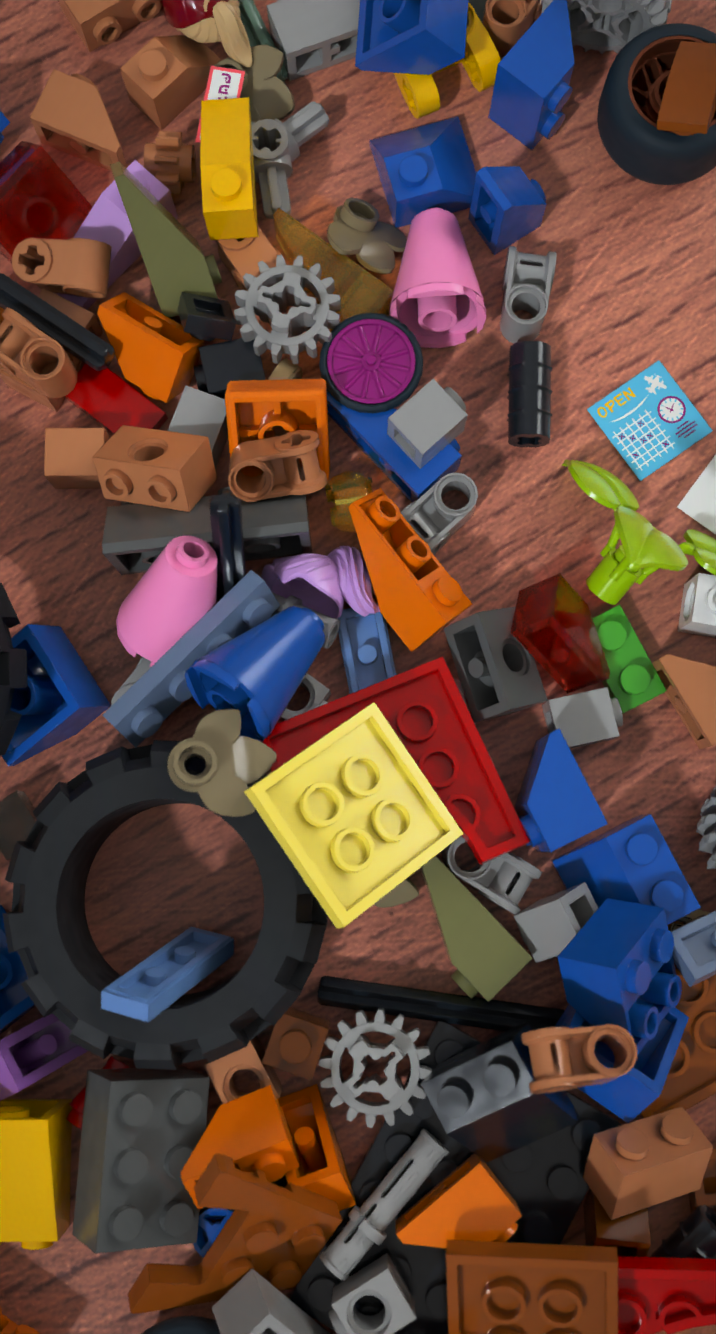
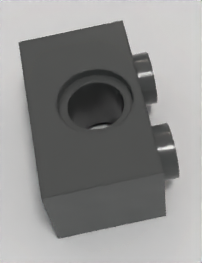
(493, 665)

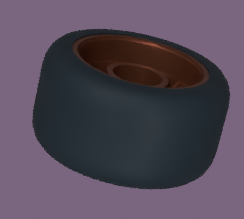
(632, 106)

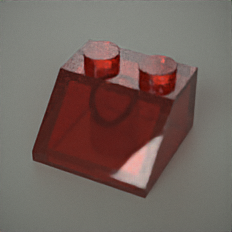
(36, 199)

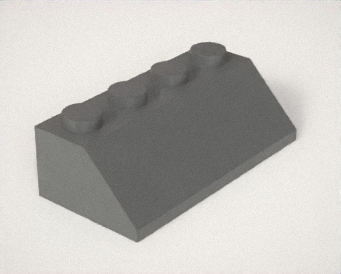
(139, 532)

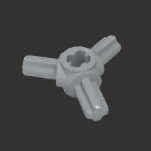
(276, 147)

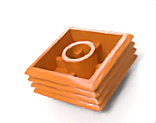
(290, 403)

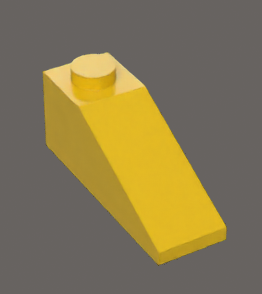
(228, 169)

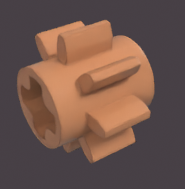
(171, 160)

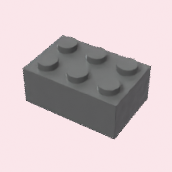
(131, 1155)

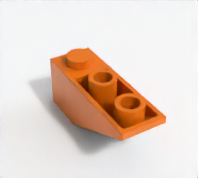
(406, 577)

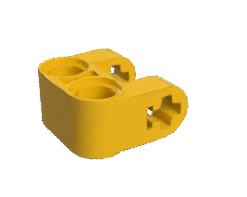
(479, 62)

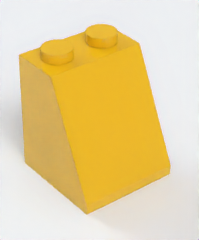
(34, 1171)

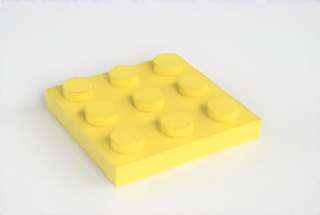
(354, 815)

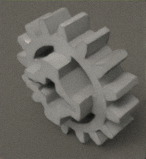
(269, 298)
(391, 1086)

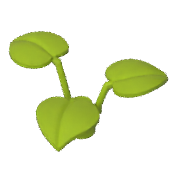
(641, 542)

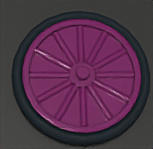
(371, 363)

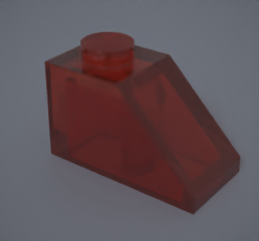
(560, 633)

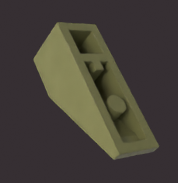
(167, 248)
(471, 935)

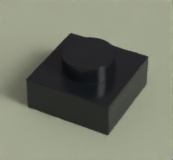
(206, 317)

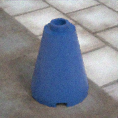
(259, 669)

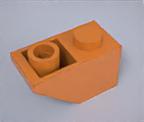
(250, 1133)

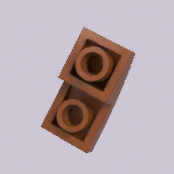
(690, 90)

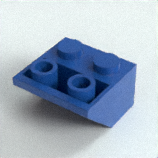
(622, 969)

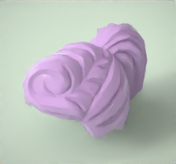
(324, 581)

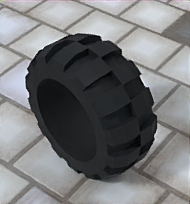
(70, 972)

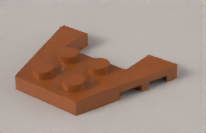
(269, 1231)

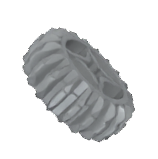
(612, 23)

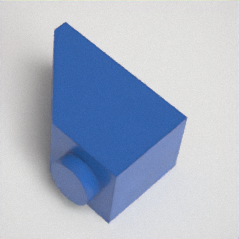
(505, 206)

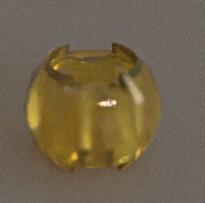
(342, 491)

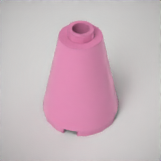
(437, 283)
(169, 598)

